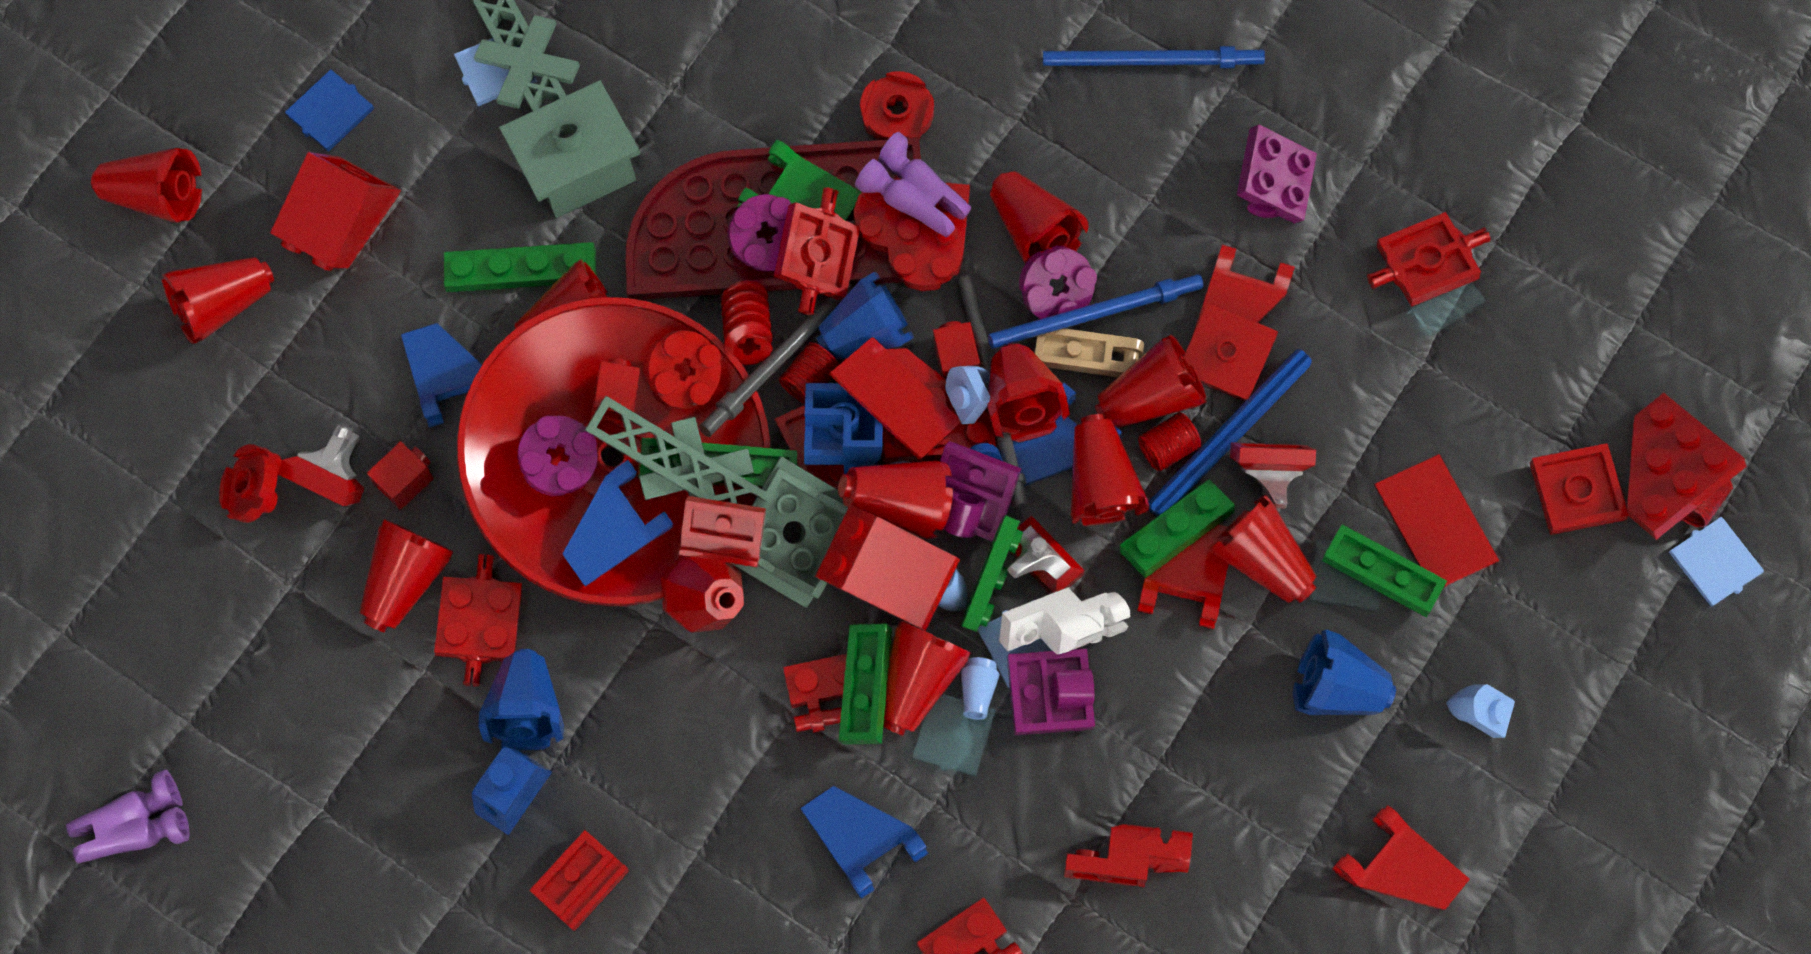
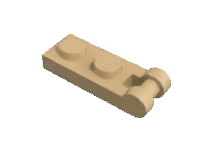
(1087, 351)

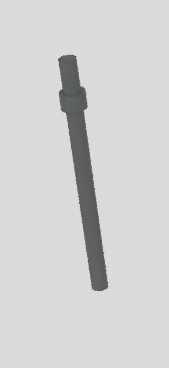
(732, 403)

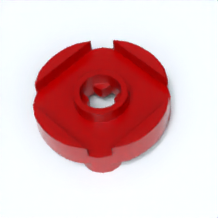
(887, 91)
(664, 381)
(250, 484)

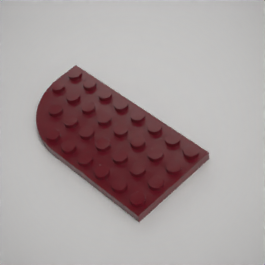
(682, 224)

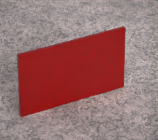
(895, 398)
(1436, 521)

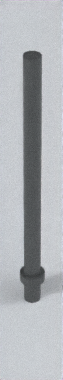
(974, 316)

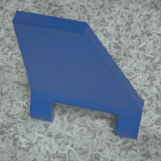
(438, 368)
(1049, 453)
(610, 529)
(858, 834)

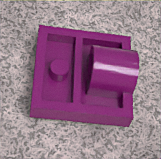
(1276, 175)
(980, 491)
(1051, 692)

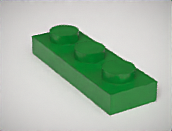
(1177, 528)
(1384, 570)
(992, 574)
(865, 684)

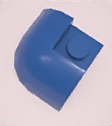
(839, 429)

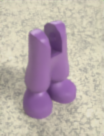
(915, 191)
(125, 822)

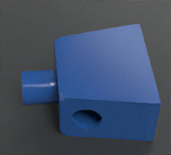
(508, 788)

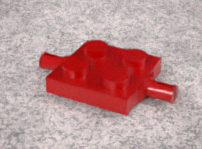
(817, 251)
(1428, 259)
(478, 619)

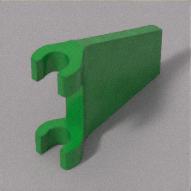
(804, 182)

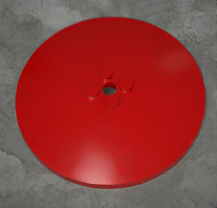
(552, 371)

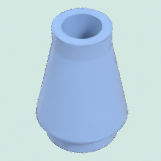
(978, 685)

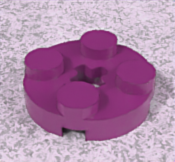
(748, 221)
(1052, 263)
(568, 475)

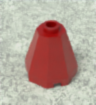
(1024, 395)
(702, 593)

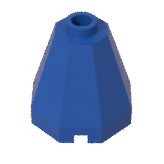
(861, 315)
(1340, 679)
(522, 704)

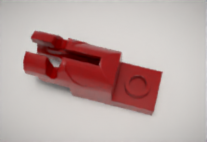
(1129, 856)

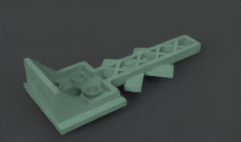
(557, 168)
(786, 494)

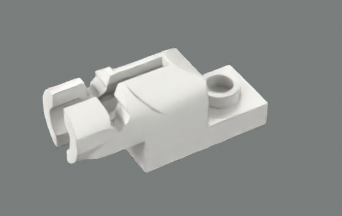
(1064, 621)

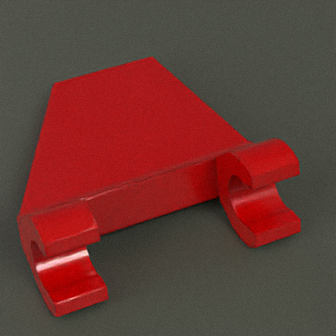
(1243, 293)
(1191, 575)
(1405, 867)

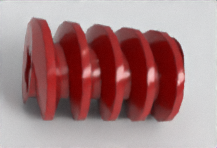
(746, 322)

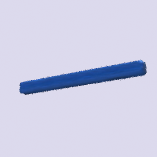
(1230, 432)

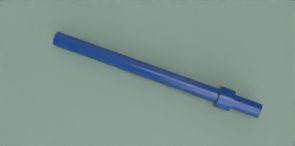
(1224, 57)
(1162, 292)

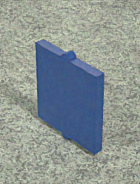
(329, 110)

